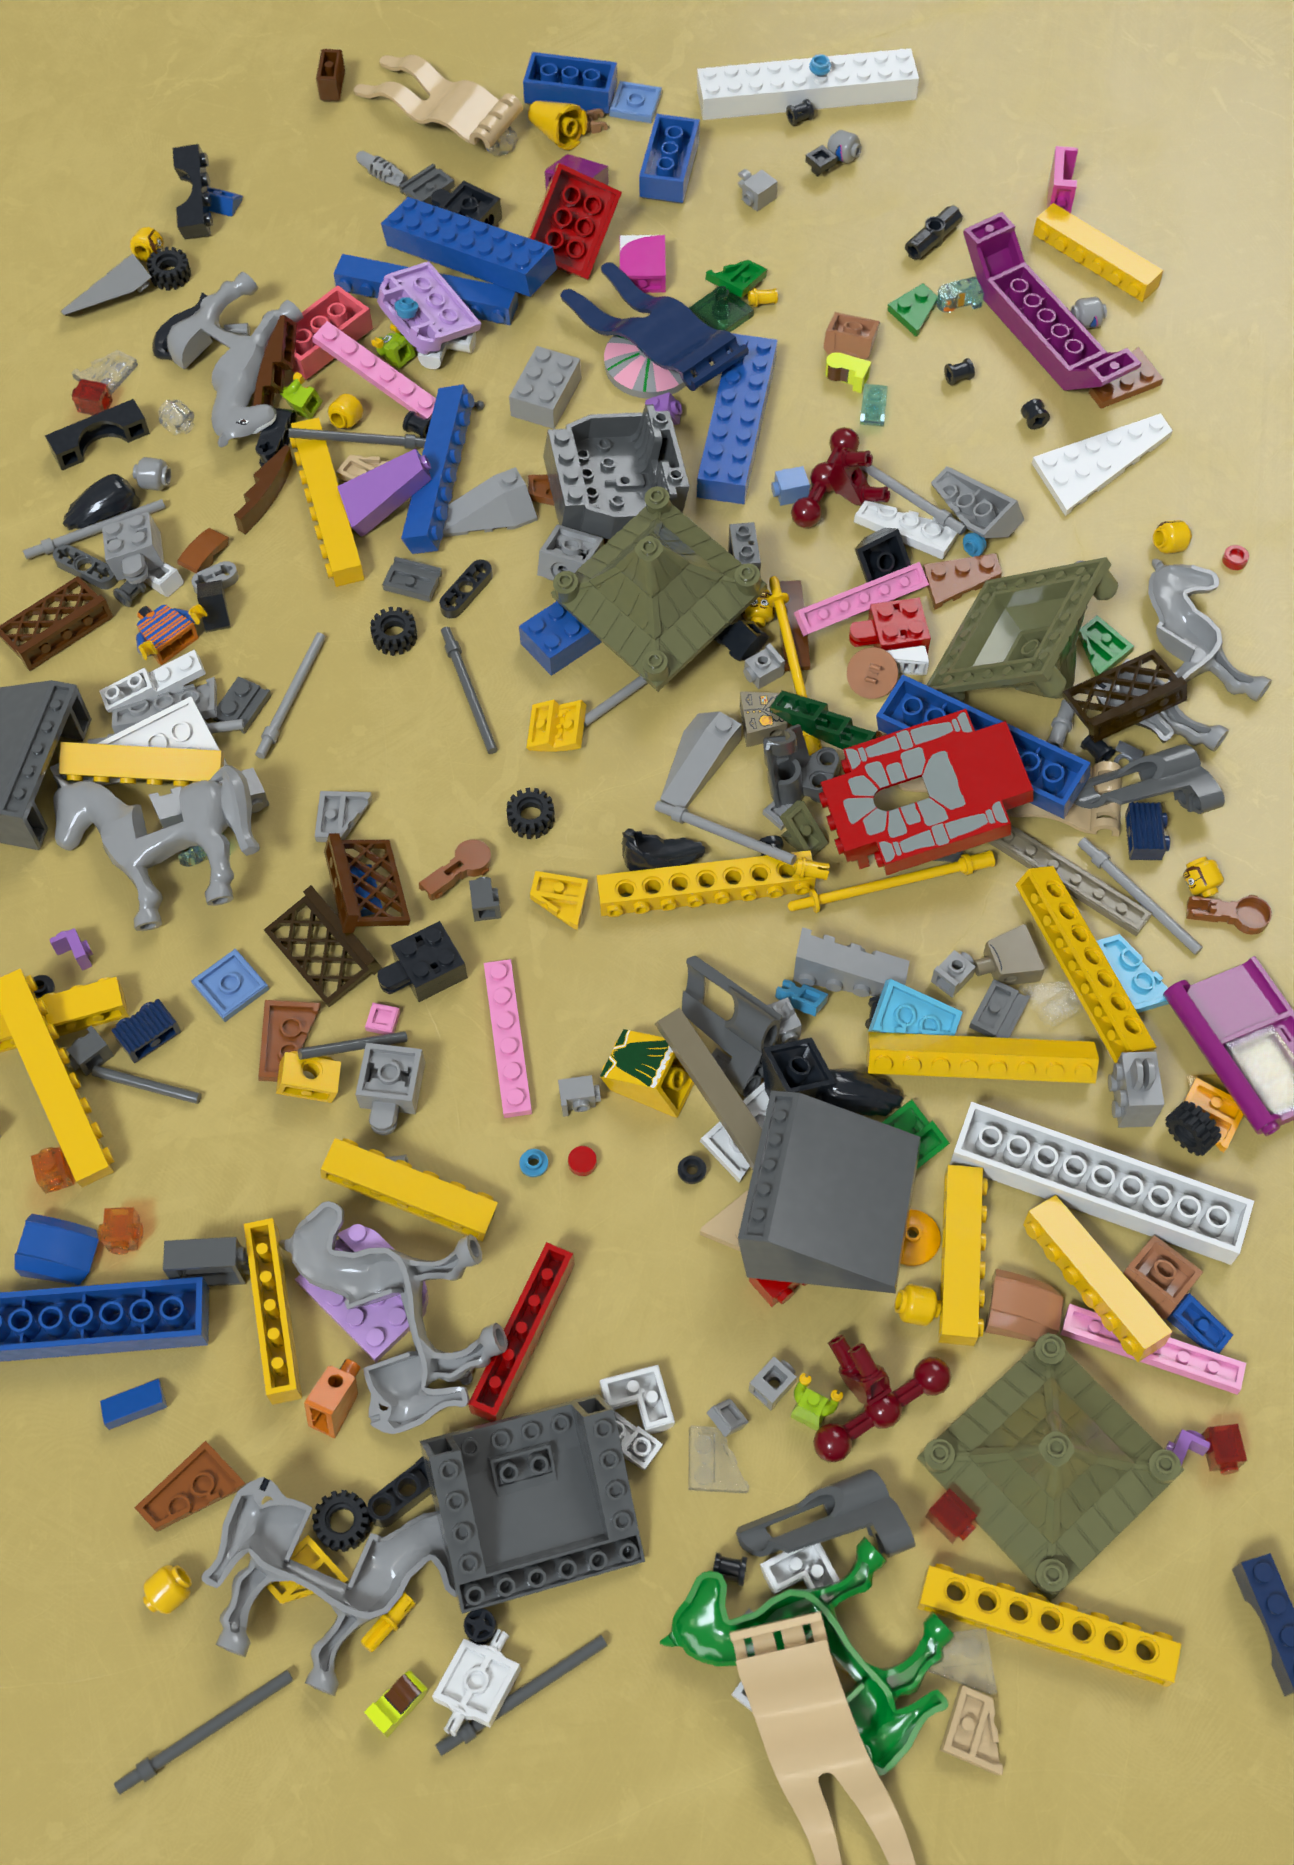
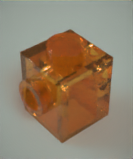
(51, 1170)
(120, 1230)

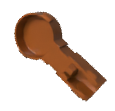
(475, 859)
(1248, 915)

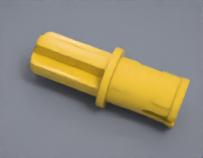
(387, 1623)

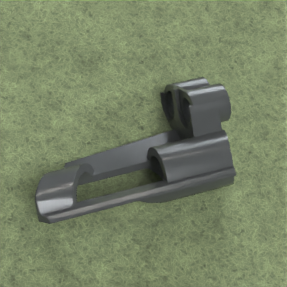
(799, 773)
(1160, 773)
(743, 1036)
(850, 1506)

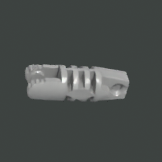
(381, 169)

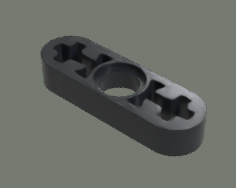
(467, 578)

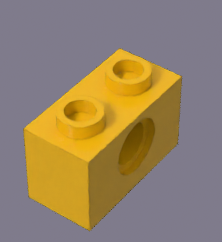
(294, 1083)

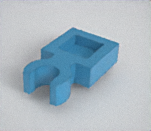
(804, 999)

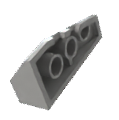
(977, 505)
(699, 755)

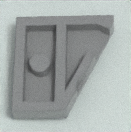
(339, 812)

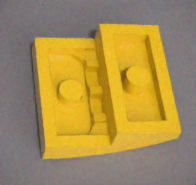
(556, 726)

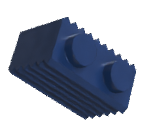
(1146, 831)
(146, 1030)

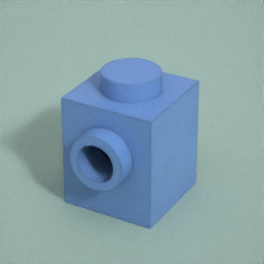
(790, 485)

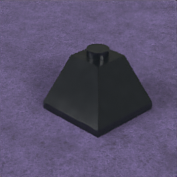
(882, 554)
(796, 1068)

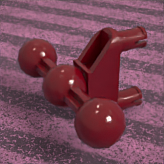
(841, 475)
(872, 1388)

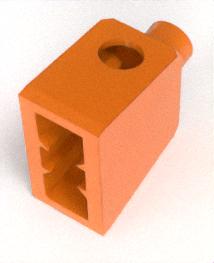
(332, 1398)

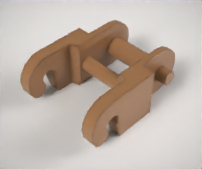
(592, 126)

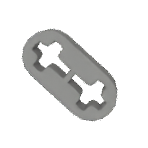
(216, 573)

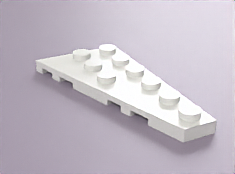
(1091, 464)
(172, 728)

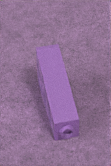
(383, 489)

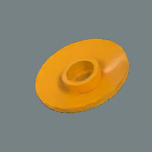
(926, 1244)

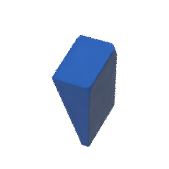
(1199, 1324)

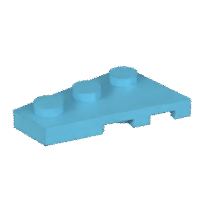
(1139, 982)
(912, 1012)

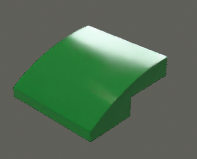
(912, 1120)

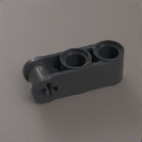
(275, 436)
(391, 1495)

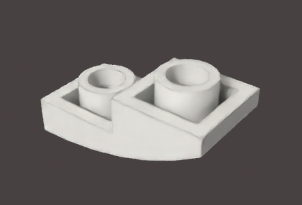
(636, 1443)

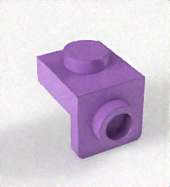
(667, 402)
(69, 941)
(1188, 1440)

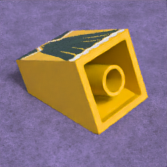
(647, 1072)

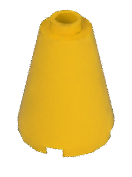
(559, 122)

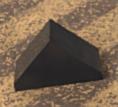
(213, 600)

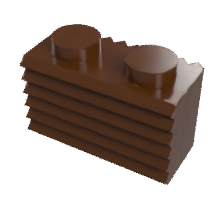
(330, 74)

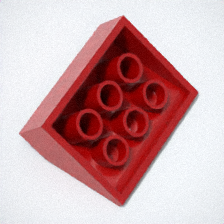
(574, 219)

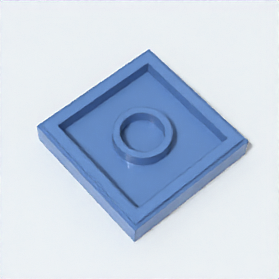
(635, 102)
(230, 985)

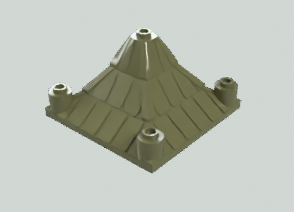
(658, 590)
(1024, 631)
(1050, 1465)

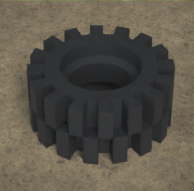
(166, 259)
(393, 619)
(528, 800)
(1193, 1128)
(323, 1516)

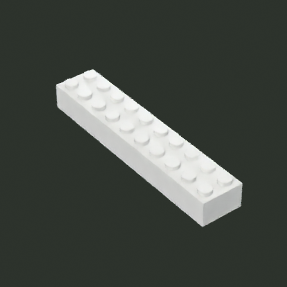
(777, 84)
(1104, 1183)

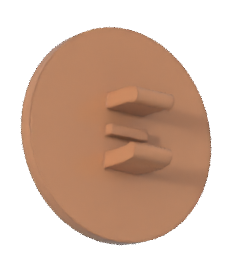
(872, 673)

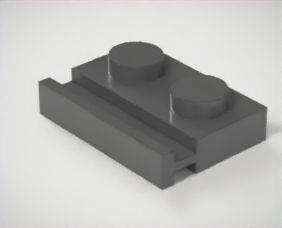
(425, 183)
(412, 579)
(243, 702)
(999, 1011)

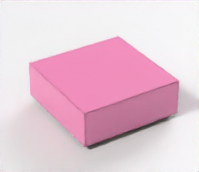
(382, 1019)

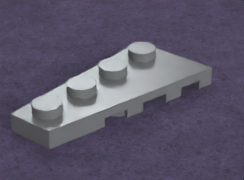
(204, 697)

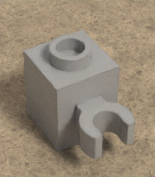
(757, 189)
(789, 1025)

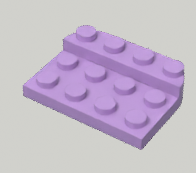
(440, 310)
(373, 1326)

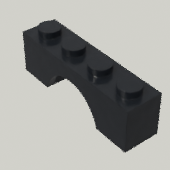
(194, 214)
(72, 441)
(742, 639)

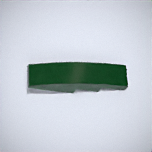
(818, 721)

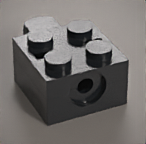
(470, 202)
(425, 963)

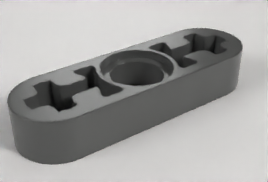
(79, 558)

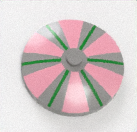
(637, 374)

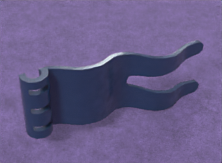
(668, 336)

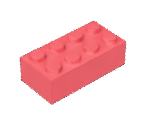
(341, 311)

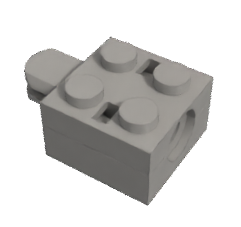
(133, 547)
(566, 551)
(393, 1086)
(1136, 1089)

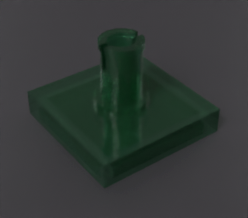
(722, 310)

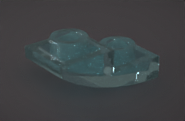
(873, 405)

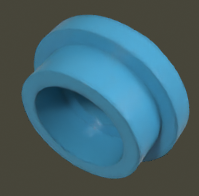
(820, 65)
(406, 307)
(974, 544)
(537, 1170)

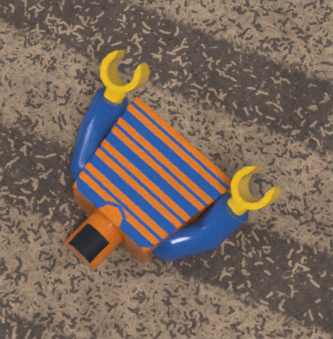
(166, 631)

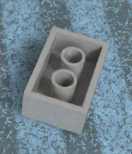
(545, 387)

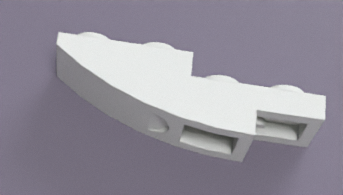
(149, 685)

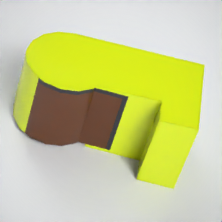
(848, 370)
(396, 1703)

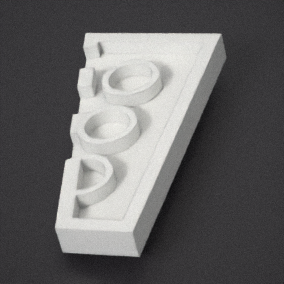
(914, 530)
(723, 1147)

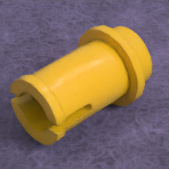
(762, 296)
(811, 869)

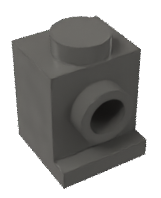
(484, 899)
(88, 1052)

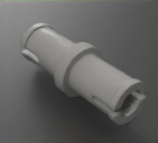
(1061, 725)

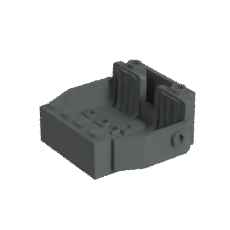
(621, 462)

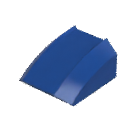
(55, 1250)

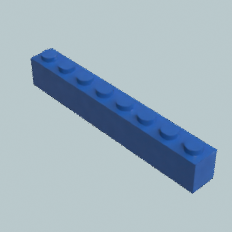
(483, 299)
(443, 449)

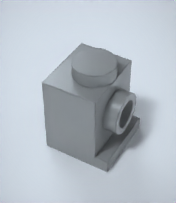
(764, 667)
(953, 980)
(578, 1094)
(773, 1370)

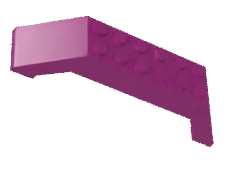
(1036, 313)

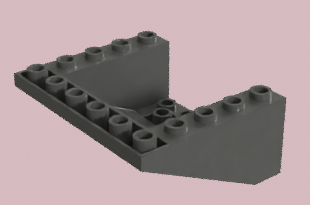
(30, 727)
(827, 1197)
(533, 1501)

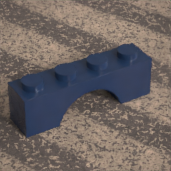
(1266, 1593)

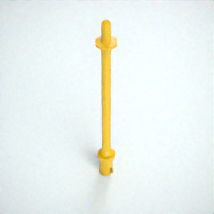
(778, 601)
(965, 864)

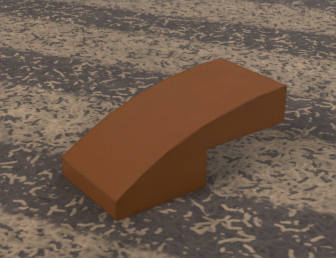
(201, 550)

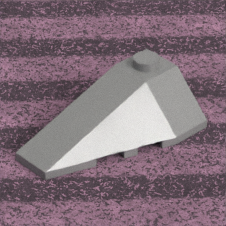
(119, 281)
(491, 505)

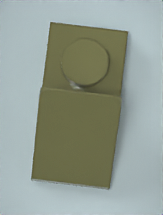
(802, 829)

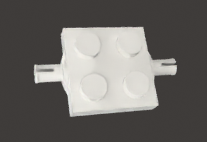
(476, 1683)

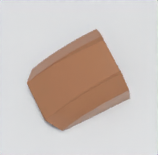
(851, 335)
(1162, 1276)
(1023, 1307)

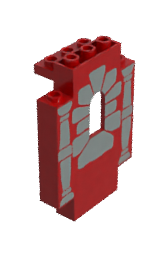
(968, 783)

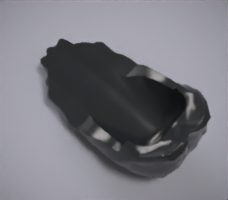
(101, 501)
(652, 852)
(862, 1093)

